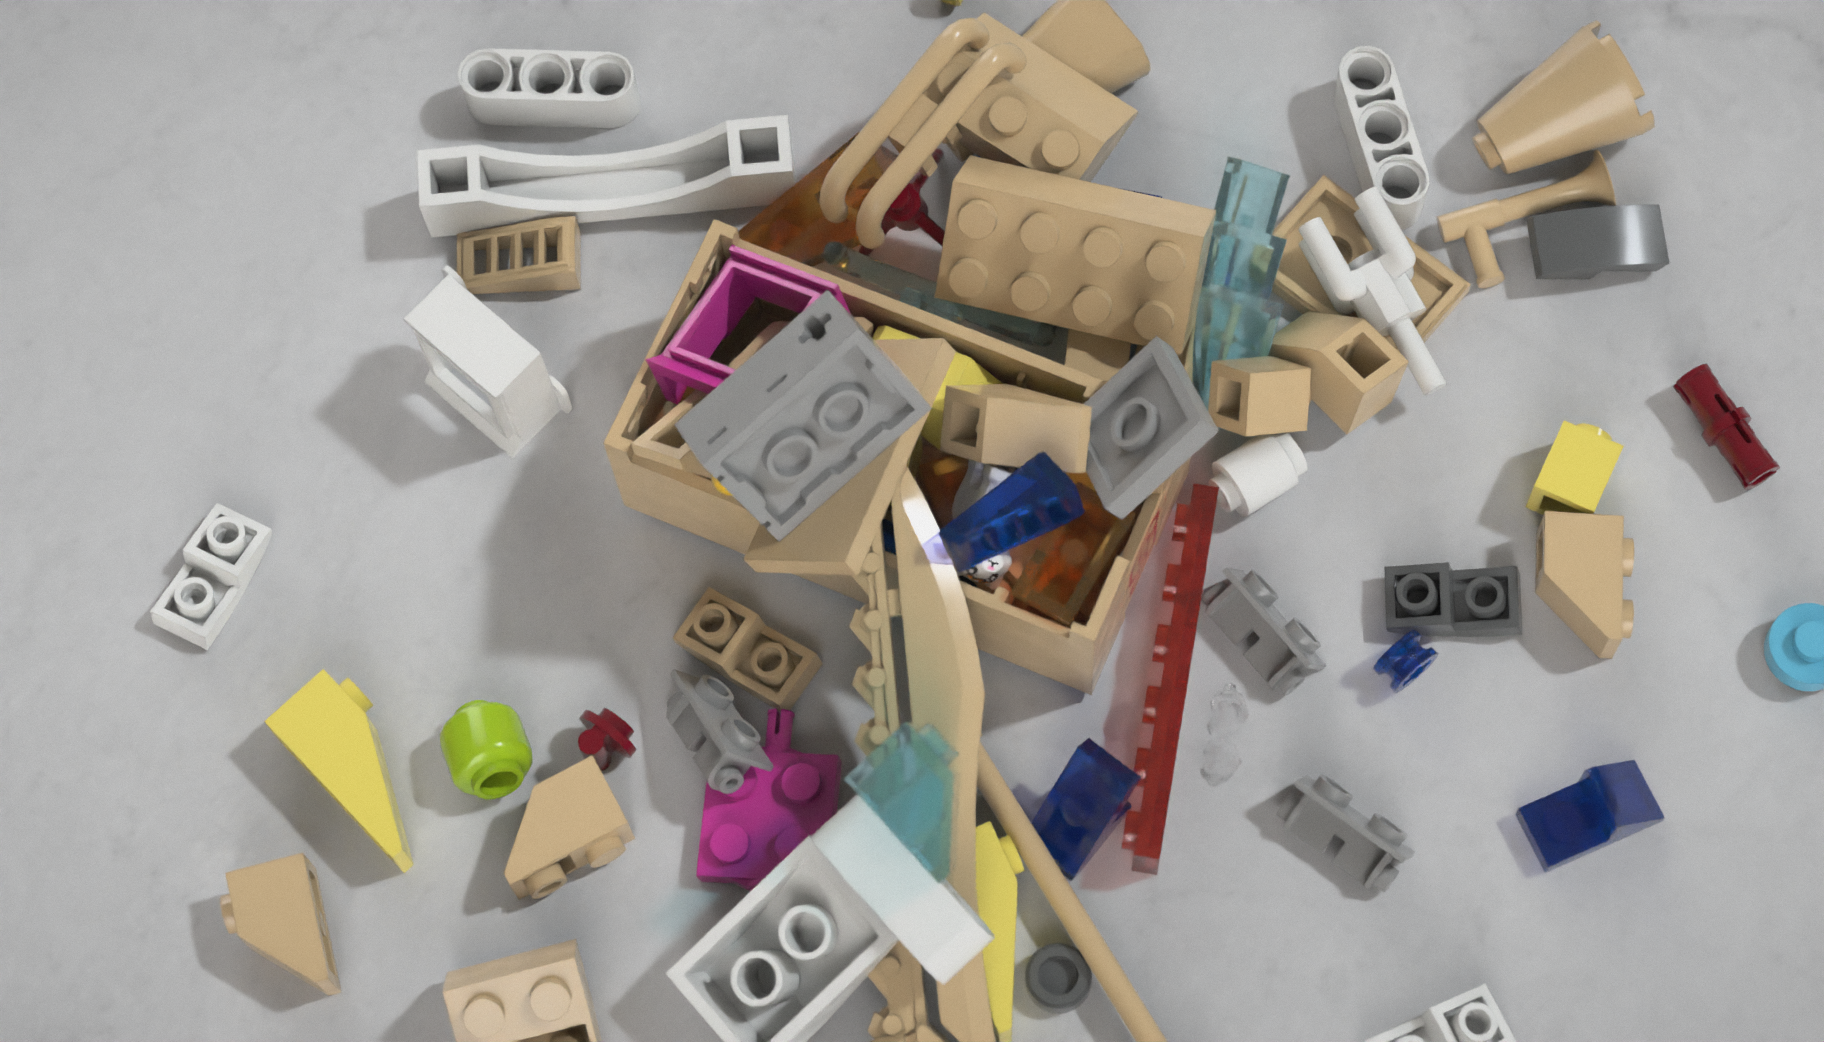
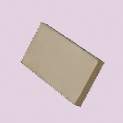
(843, 527)

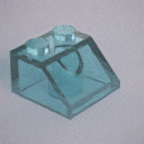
(915, 794)

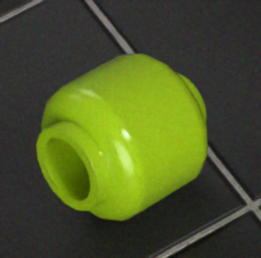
(486, 749)

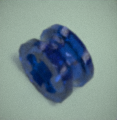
(1405, 661)

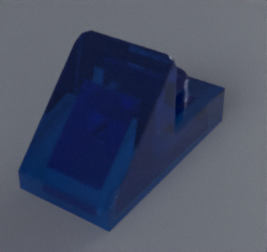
(1084, 806)
(1590, 814)

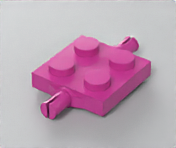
(770, 813)

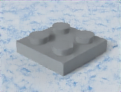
(1144, 427)

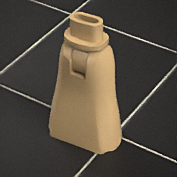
(1090, 41)

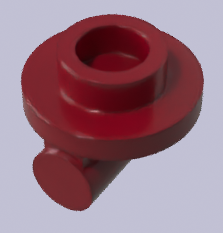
(604, 736)

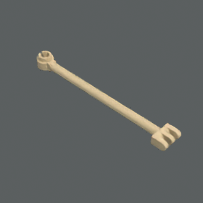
(1065, 902)

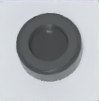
(1058, 978)

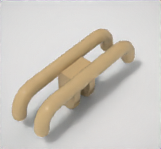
(915, 125)

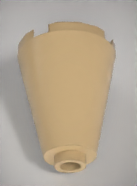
(1565, 106)

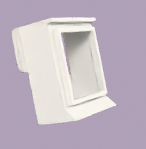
(468, 336)

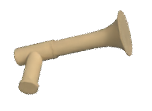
(1473, 222)

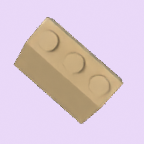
(1038, 117)

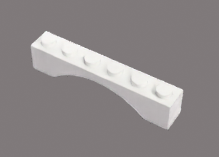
(715, 169)

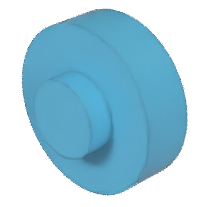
(1797, 647)

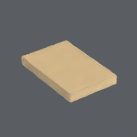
(1299, 286)

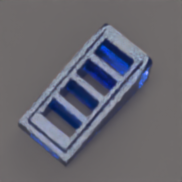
(1014, 512)

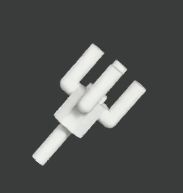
(1376, 282)

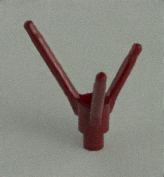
(911, 211)

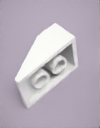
(784, 954)

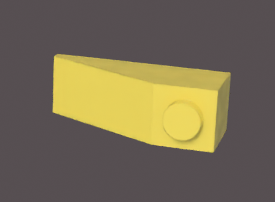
(342, 750)
(997, 906)

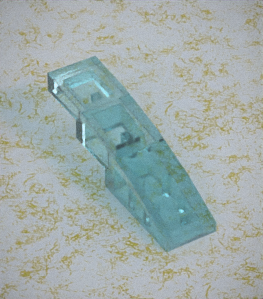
(1240, 270)

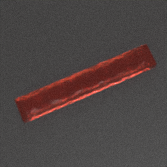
(1166, 703)

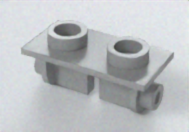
(1249, 608)
(715, 730)
(1327, 813)

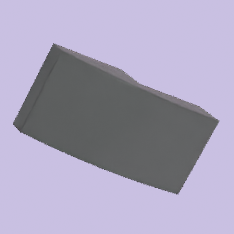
(1597, 240)
(1453, 601)

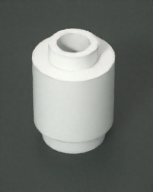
(1257, 472)

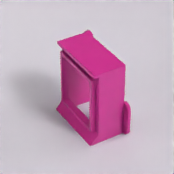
(721, 308)

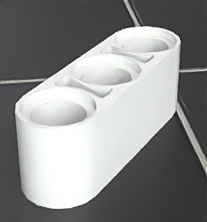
(527, 71)
(1384, 112)
(919, 911)

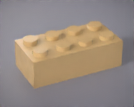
(1074, 253)

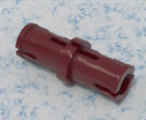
(1726, 426)

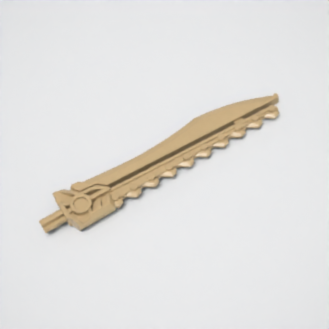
(944, 692)

